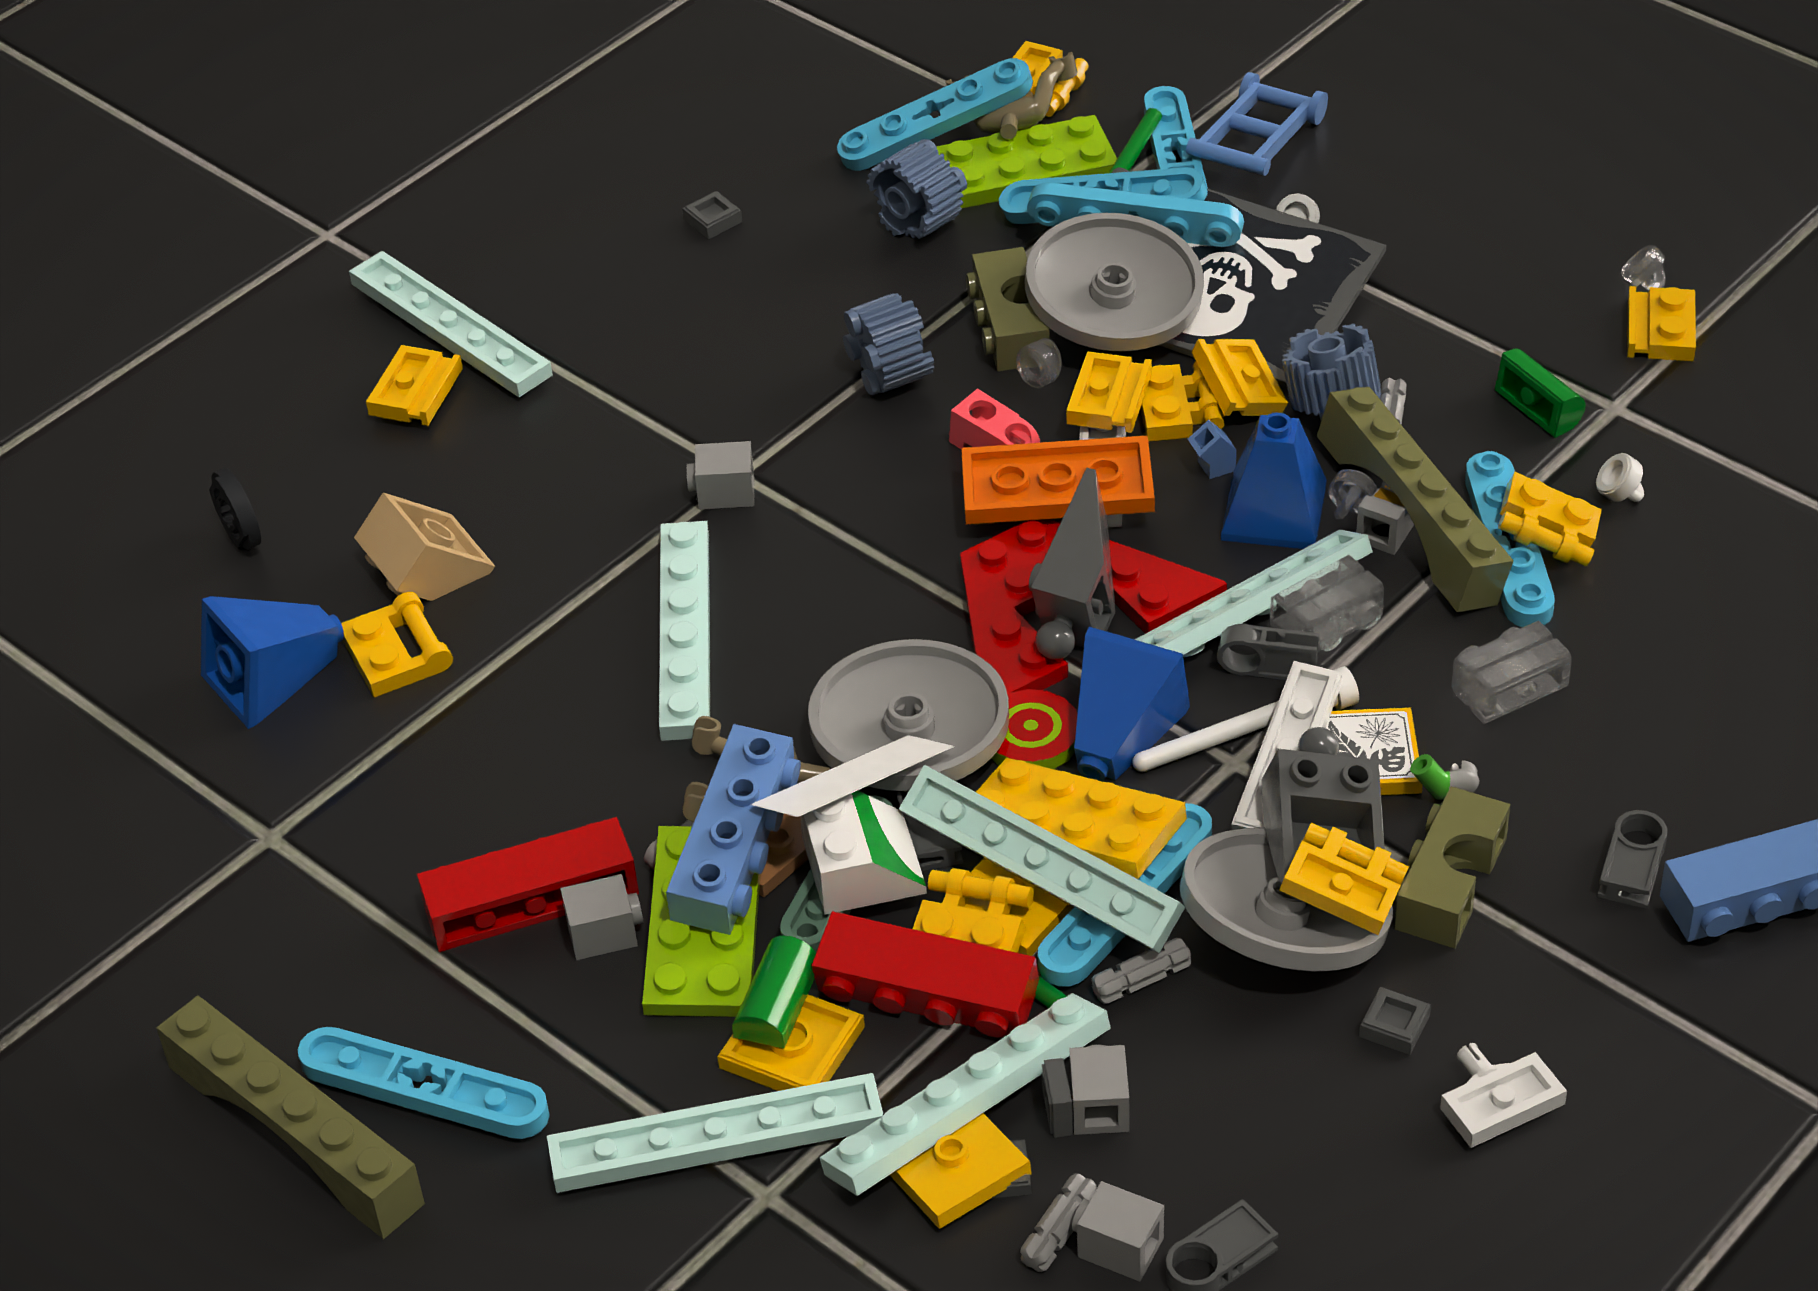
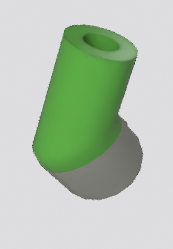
(1439, 782)

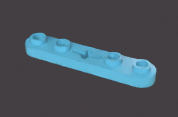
(955, 103)
(1173, 129)
(1170, 182)
(1191, 219)
(1528, 588)
(1083, 941)
(388, 1072)

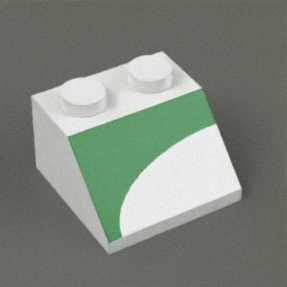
(860, 853)

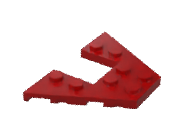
(999, 596)

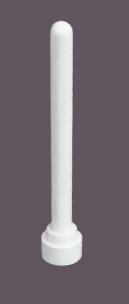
(1231, 729)

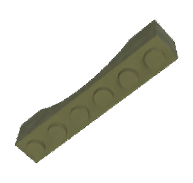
(1460, 550)
(352, 1160)

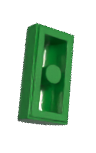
(1538, 393)
(776, 993)

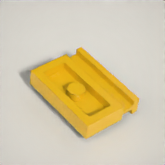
(1662, 323)
(1239, 377)
(414, 385)
(1108, 392)

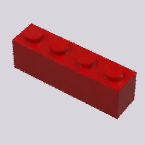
(521, 882)
(925, 974)

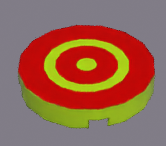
(1039, 729)

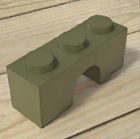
(1003, 305)
(1461, 835)

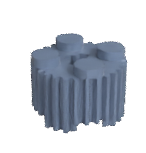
(917, 190)
(887, 343)
(1328, 364)

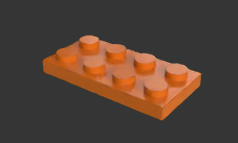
(1042, 477)

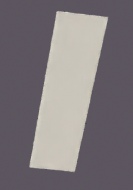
(852, 776)

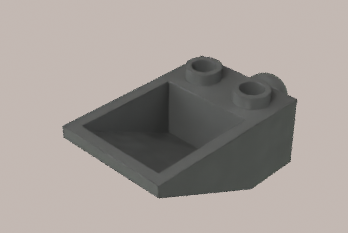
(1075, 578)
(1319, 789)

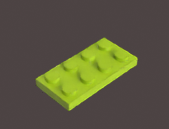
(1037, 152)
(689, 966)

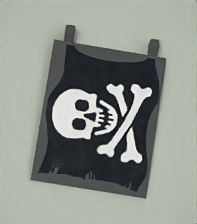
(1276, 281)

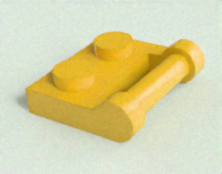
(381, 653)

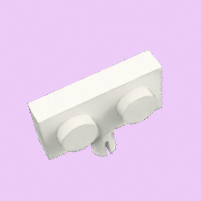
(1500, 1095)

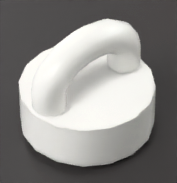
(1300, 206)
(1621, 479)

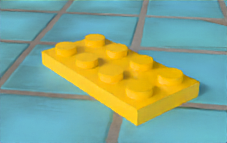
(1097, 816)

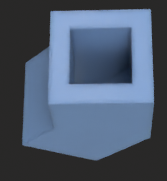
(1214, 450)

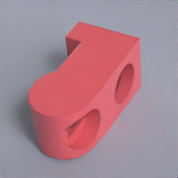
(988, 425)

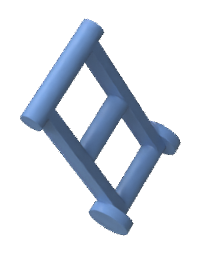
(1250, 92)

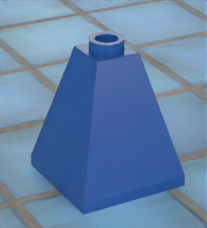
(1276, 487)
(263, 651)
(1125, 701)

